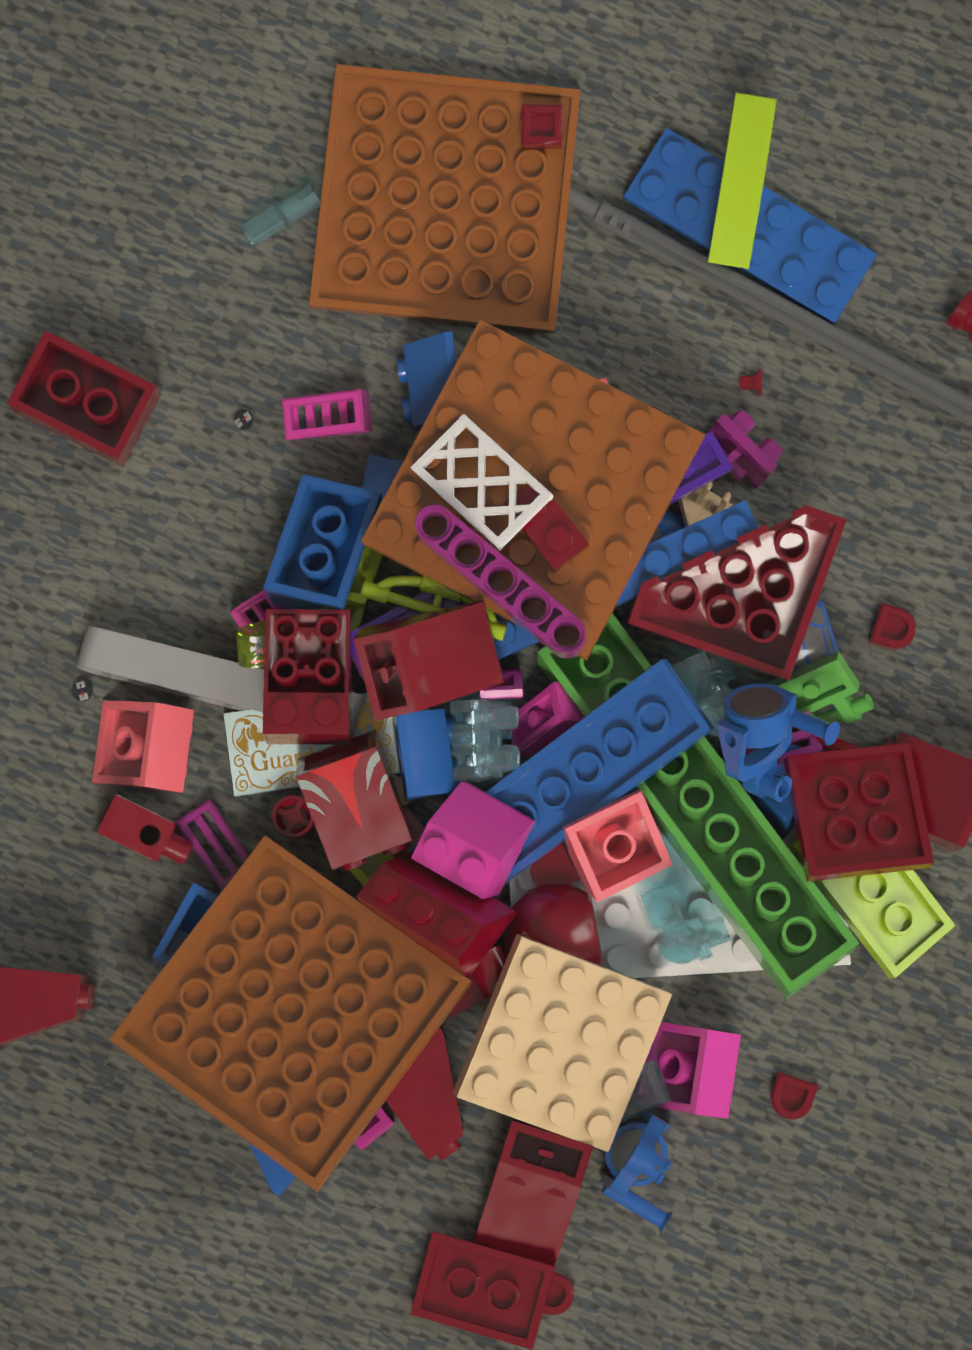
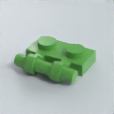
(826, 683)

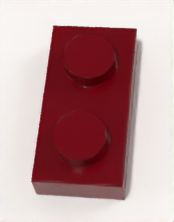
(551, 531)

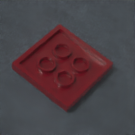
(858, 812)

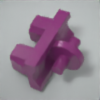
(747, 459)

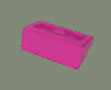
(544, 720)

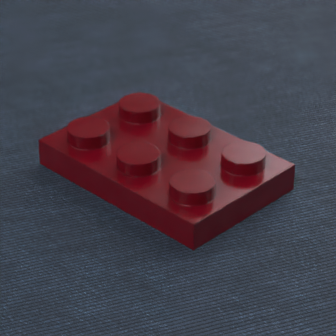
(483, 1290)

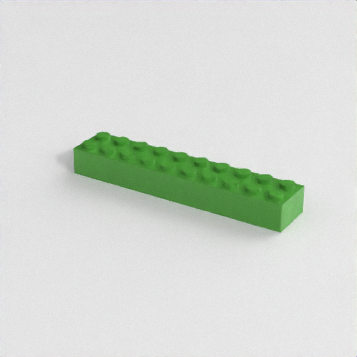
(719, 833)

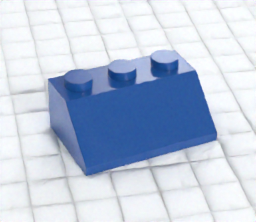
(320, 545)

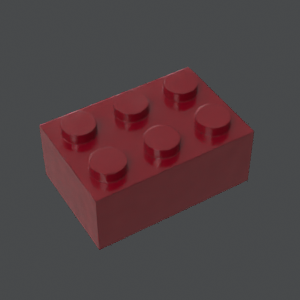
(84, 398)

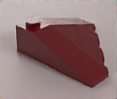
(750, 597)

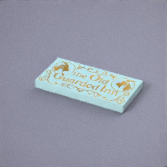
(272, 767)

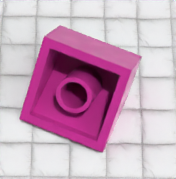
(473, 840)
(696, 1068)

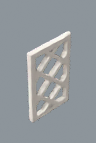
(477, 515)

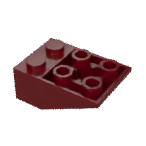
(427, 659)
(307, 677)
(533, 1192)

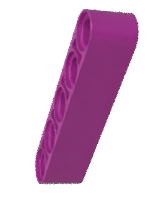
(488, 564)

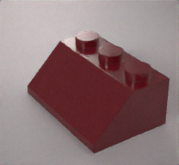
(436, 912)

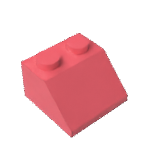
(143, 745)
(616, 846)

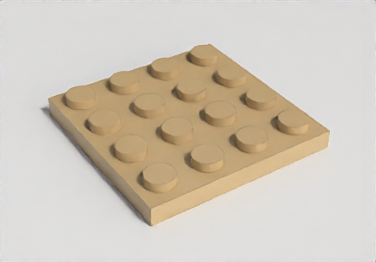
(562, 1043)

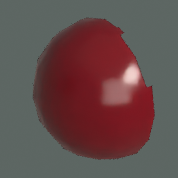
(558, 918)

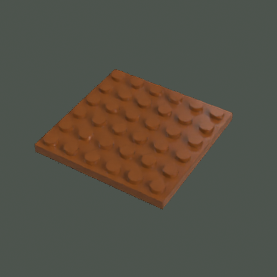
(439, 204)
(588, 444)
(290, 1013)

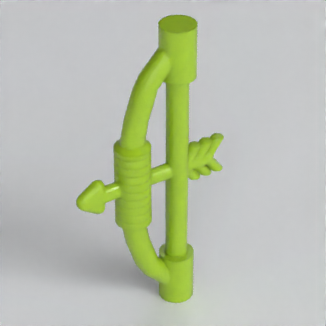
(382, 593)

